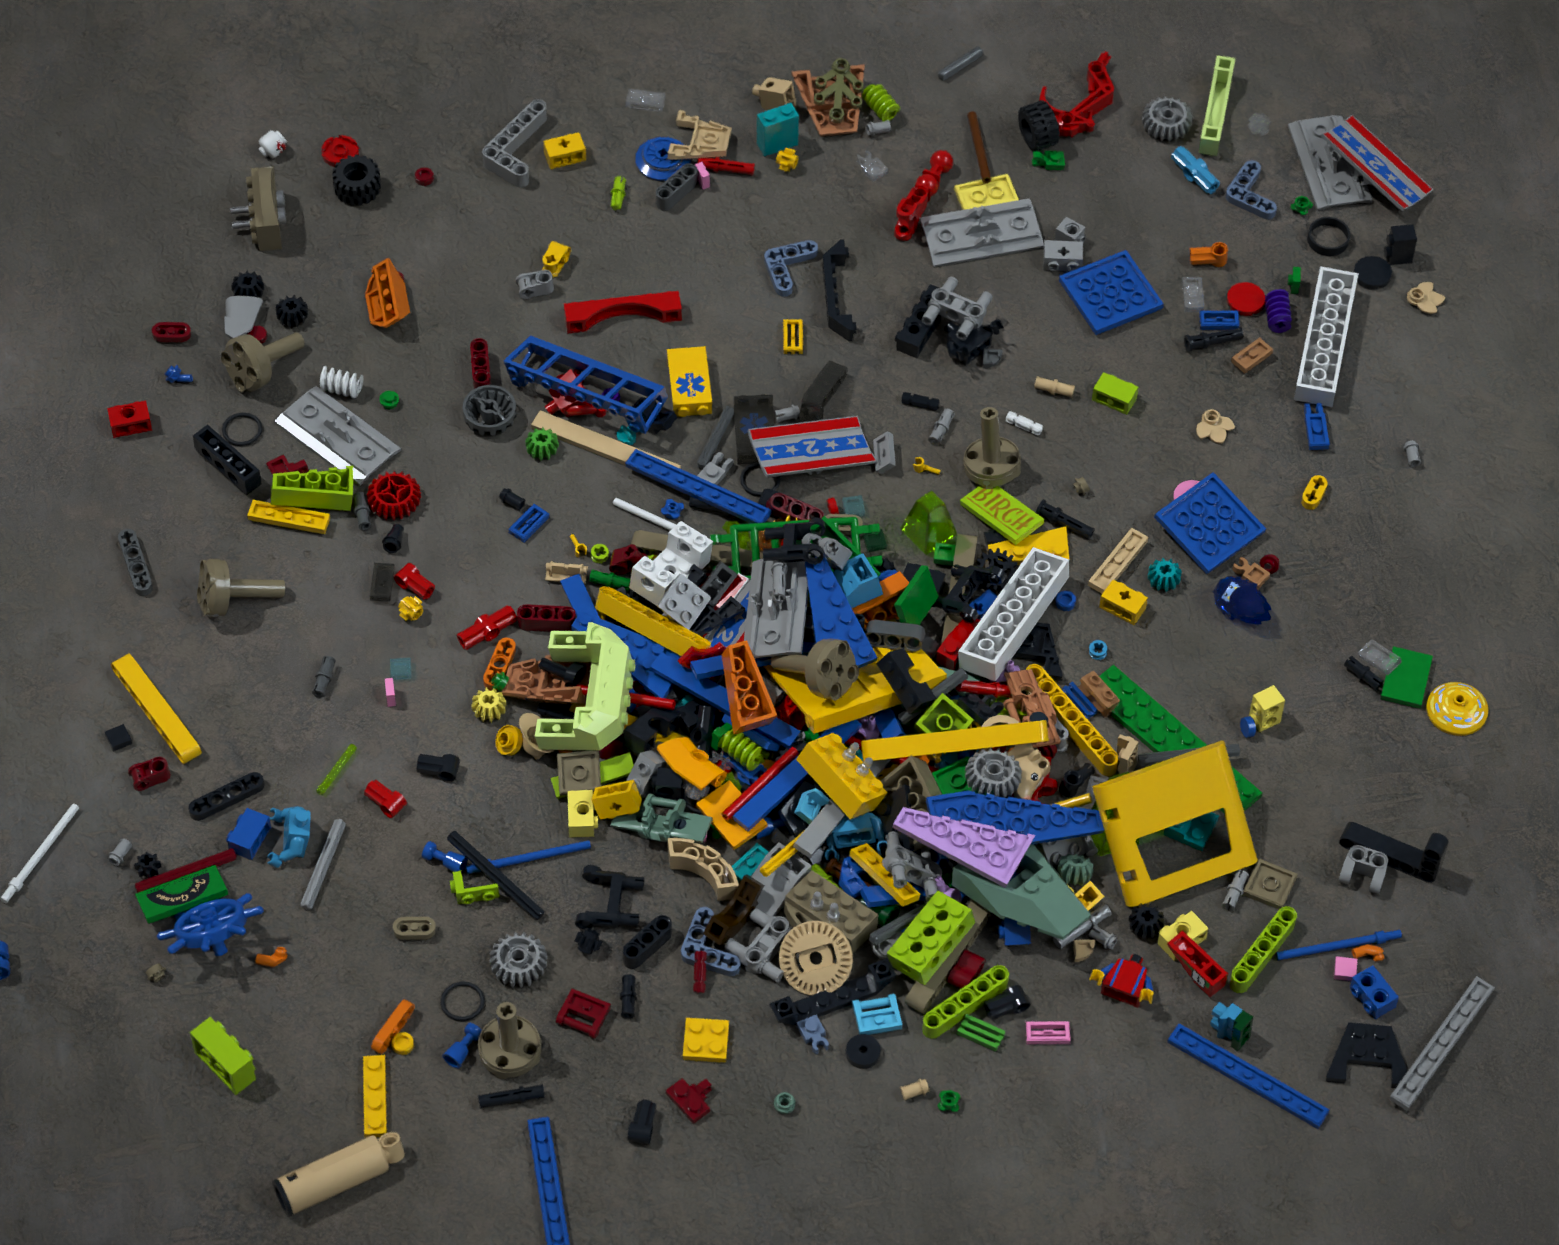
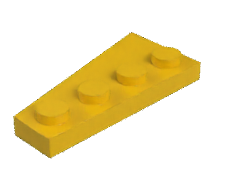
(1051, 541)

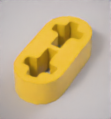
(1311, 491)

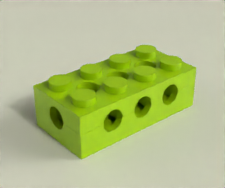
(931, 937)

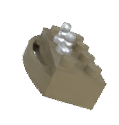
(821, 900)

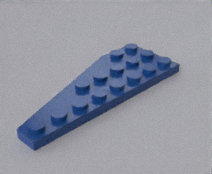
(1016, 814)

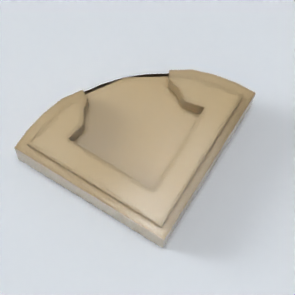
(1082, 949)

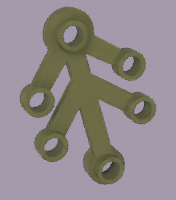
(839, 87)

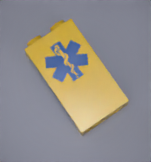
(689, 381)

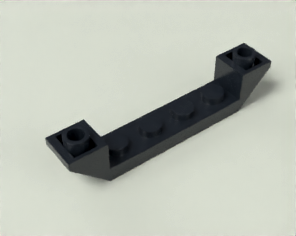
(838, 323)
(825, 1002)

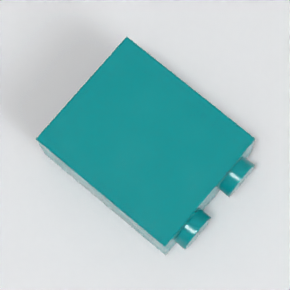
(777, 129)

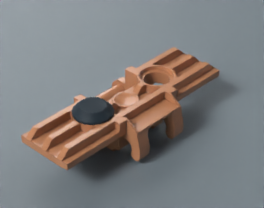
(1036, 704)

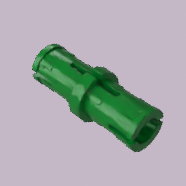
(609, 580)

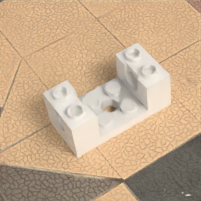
(683, 549)

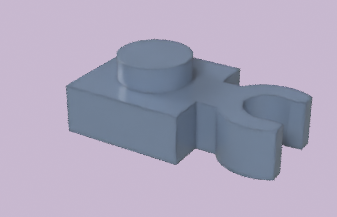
(813, 1031)

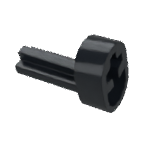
(571, 675)

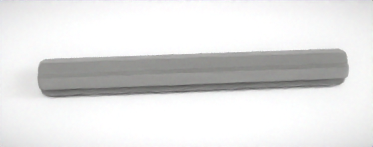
(323, 864)

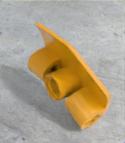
(691, 763)

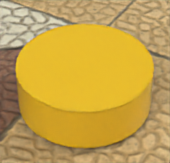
(402, 1043)

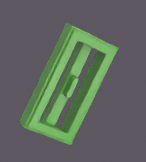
(983, 1029)

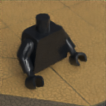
(973, 346)

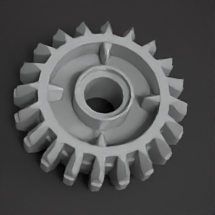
(1167, 118)
(993, 773)
(529, 950)

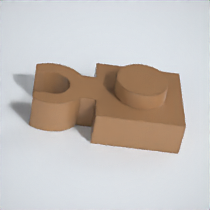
(1253, 573)

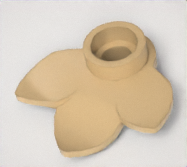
(1425, 298)
(1214, 428)

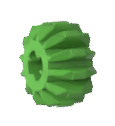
(542, 443)

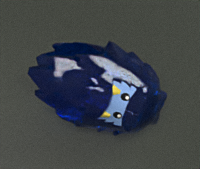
(1241, 600)

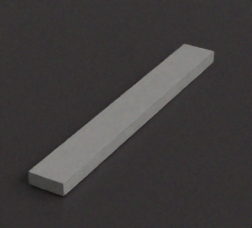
(827, 820)
(1441, 1043)

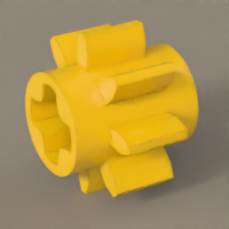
(787, 159)
(410, 608)

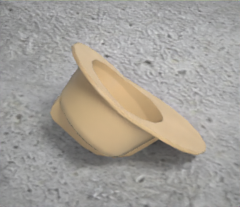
(528, 727)

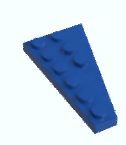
(833, 614)
(642, 650)

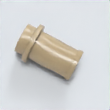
(915, 1089)

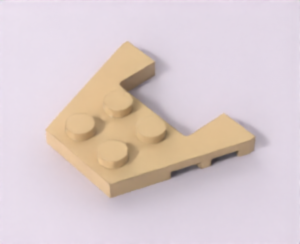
(707, 140)

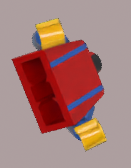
(1125, 981)

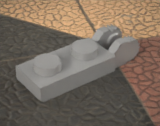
(714, 473)

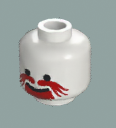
(272, 144)

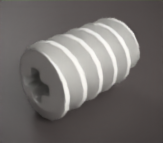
(339, 383)

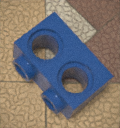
(1377, 990)

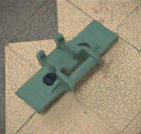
(660, 828)

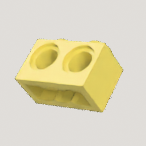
(1267, 708)

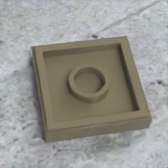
(578, 771)
(1270, 884)

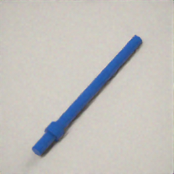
(534, 855)
(1378, 937)

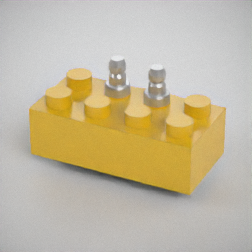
(842, 774)

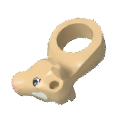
(1032, 764)

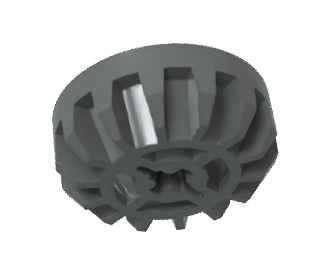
(489, 402)

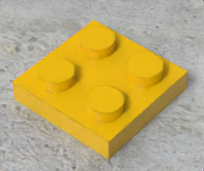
(705, 1040)

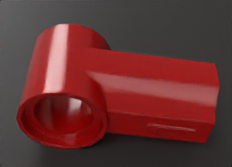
(410, 578)
(388, 801)

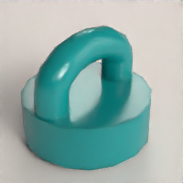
(626, 435)

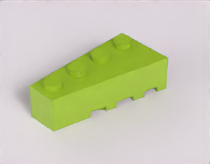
(314, 489)

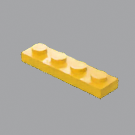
(288, 517)
(872, 864)
(374, 1095)

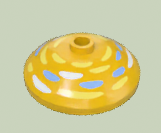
(1454, 716)

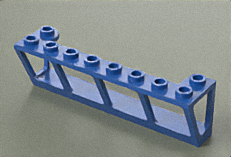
(521, 375)

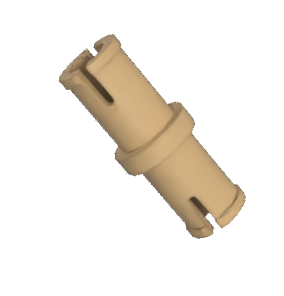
(1054, 386)

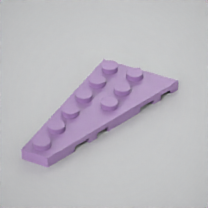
(971, 844)

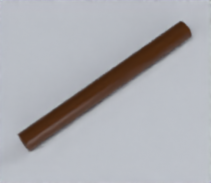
(979, 147)

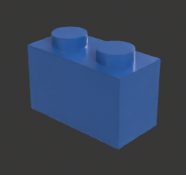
(249, 833)

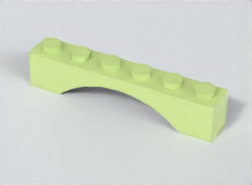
(1217, 105)

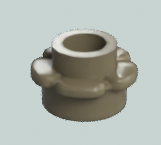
(1081, 486)
(156, 972)

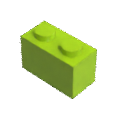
(1115, 393)

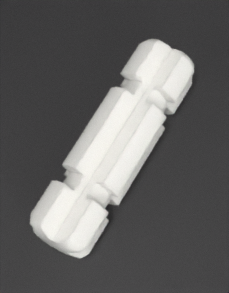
(1024, 423)

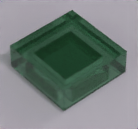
(875, 542)

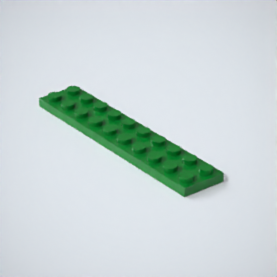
(1159, 728)

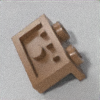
(1098, 693)

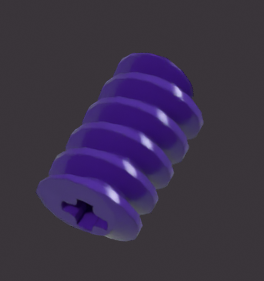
(1278, 311)

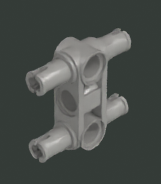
(957, 308)
(911, 867)
(763, 947)

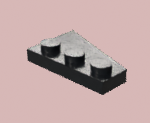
(889, 810)

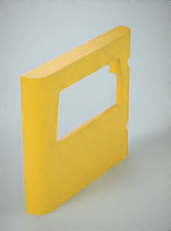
(1165, 797)

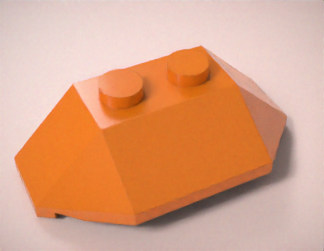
(386, 295)

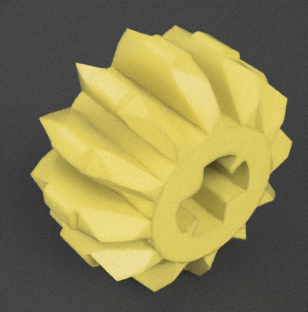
(488, 704)

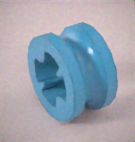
(1098, 644)

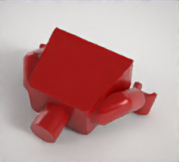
(569, 404)

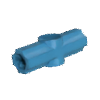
(1195, 170)

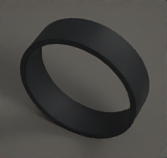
(1328, 221)

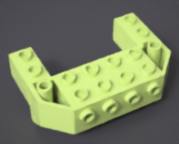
(607, 692)

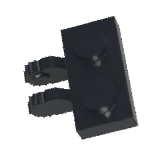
(980, 709)

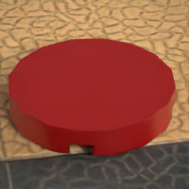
(338, 148)
(1246, 298)

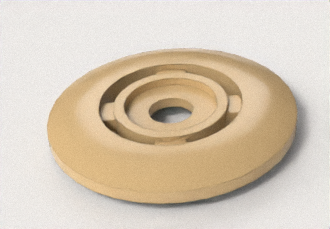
(815, 937)

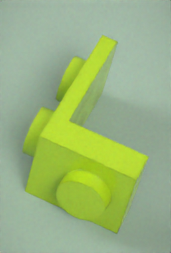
(473, 894)

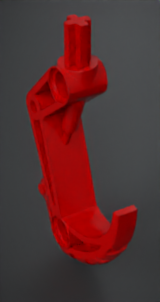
(1101, 95)

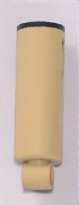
(337, 1172)

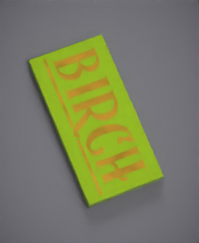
(1002, 512)

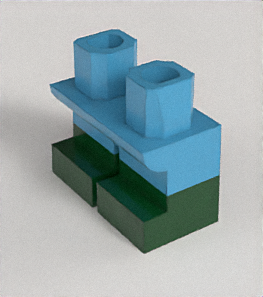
(1232, 1023)

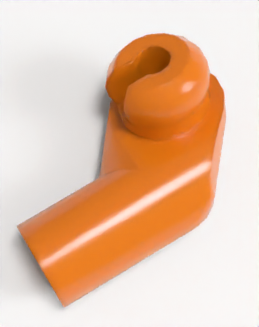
(1375, 951)
(273, 960)

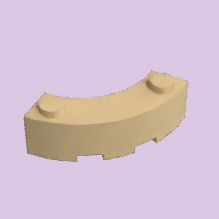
(705, 862)

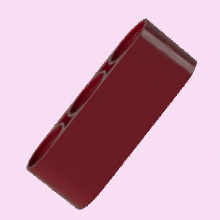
(480, 362)
(787, 502)
(537, 617)

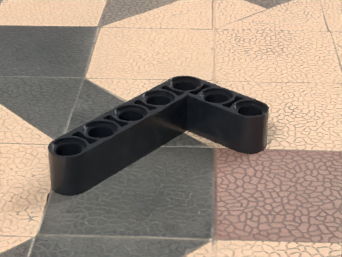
(1401, 856)

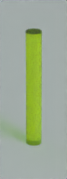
(336, 769)

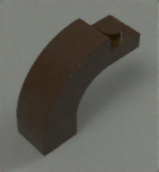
(736, 914)

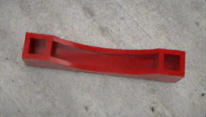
(659, 306)

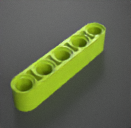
(1259, 957)
(958, 1008)

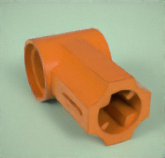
(1214, 255)

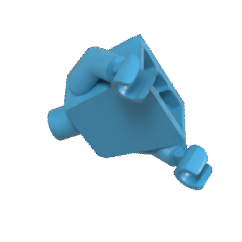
(855, 832)
(295, 833)

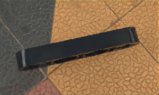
(224, 793)

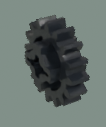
(993, 560)

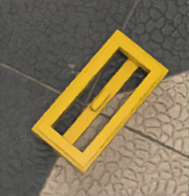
(792, 348)

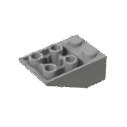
(780, 881)

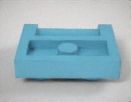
(877, 1020)

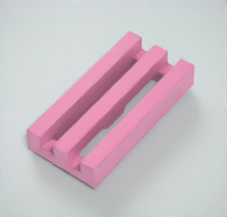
(1048, 1036)

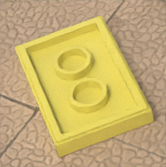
(980, 194)

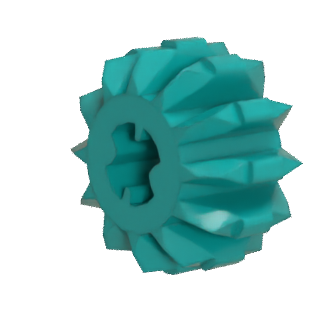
(1164, 574)

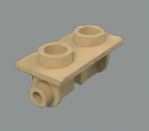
(560, 571)

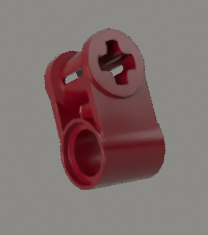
(624, 559)
(148, 773)

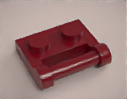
(585, 1007)

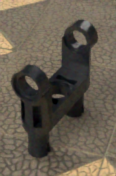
(790, 550)
(970, 577)
(613, 917)

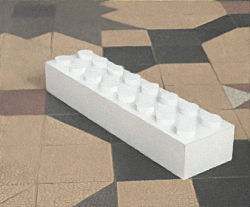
(1326, 336)
(1013, 614)

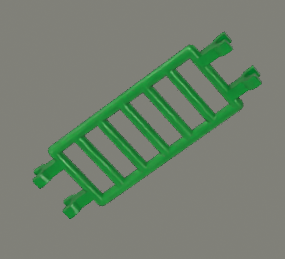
(753, 528)

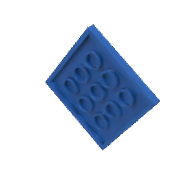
(1111, 292)
(1210, 523)

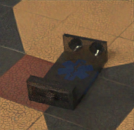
(750, 413)

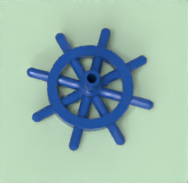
(210, 924)

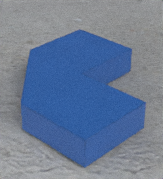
(850, 879)

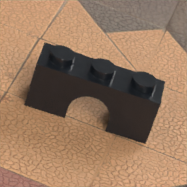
(913, 695)
(643, 732)

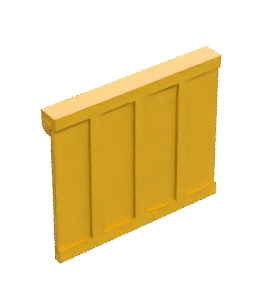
(864, 697)

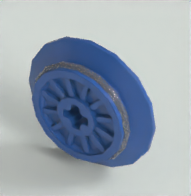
(650, 159)

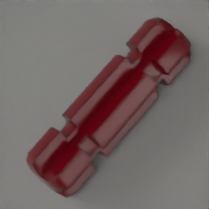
(700, 972)

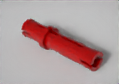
(727, 165)
(983, 688)

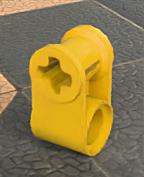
(556, 257)

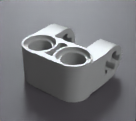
(834, 552)
(1365, 866)

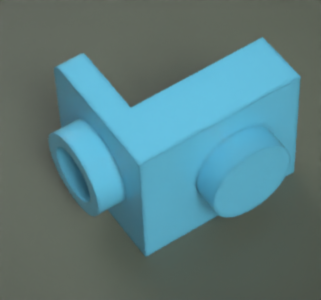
(810, 804)

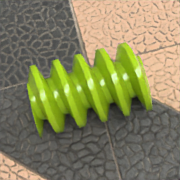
(880, 102)
(740, 750)

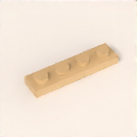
(1118, 560)

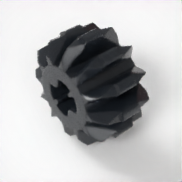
(248, 285)
(291, 311)
(1146, 921)

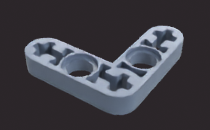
(1242, 191)
(780, 263)
(699, 945)

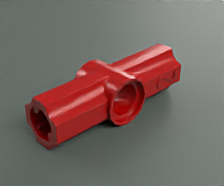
(487, 627)

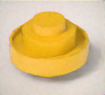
(509, 740)

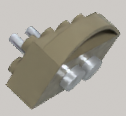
(267, 209)

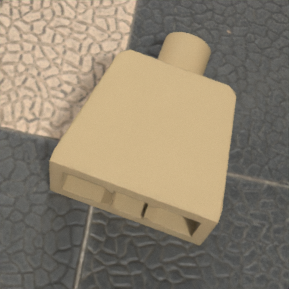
(775, 93)

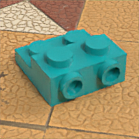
(1194, 831)

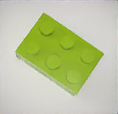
(223, 1055)

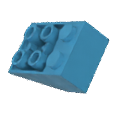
(858, 581)

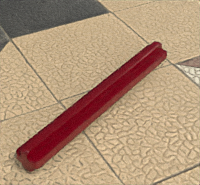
(216, 859)

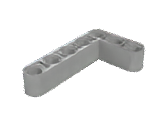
(499, 151)

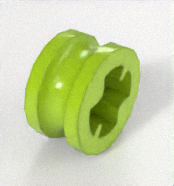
(596, 549)

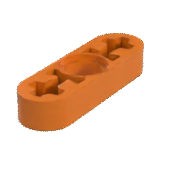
(498, 655)
(392, 1026)

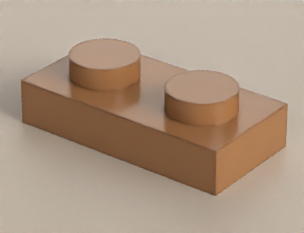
(1252, 355)

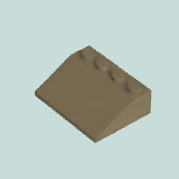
(922, 784)

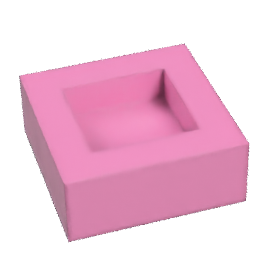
(703, 176)
(390, 694)
(1345, 968)

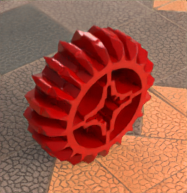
(384, 502)

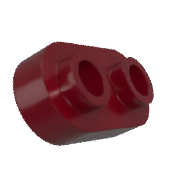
(171, 332)

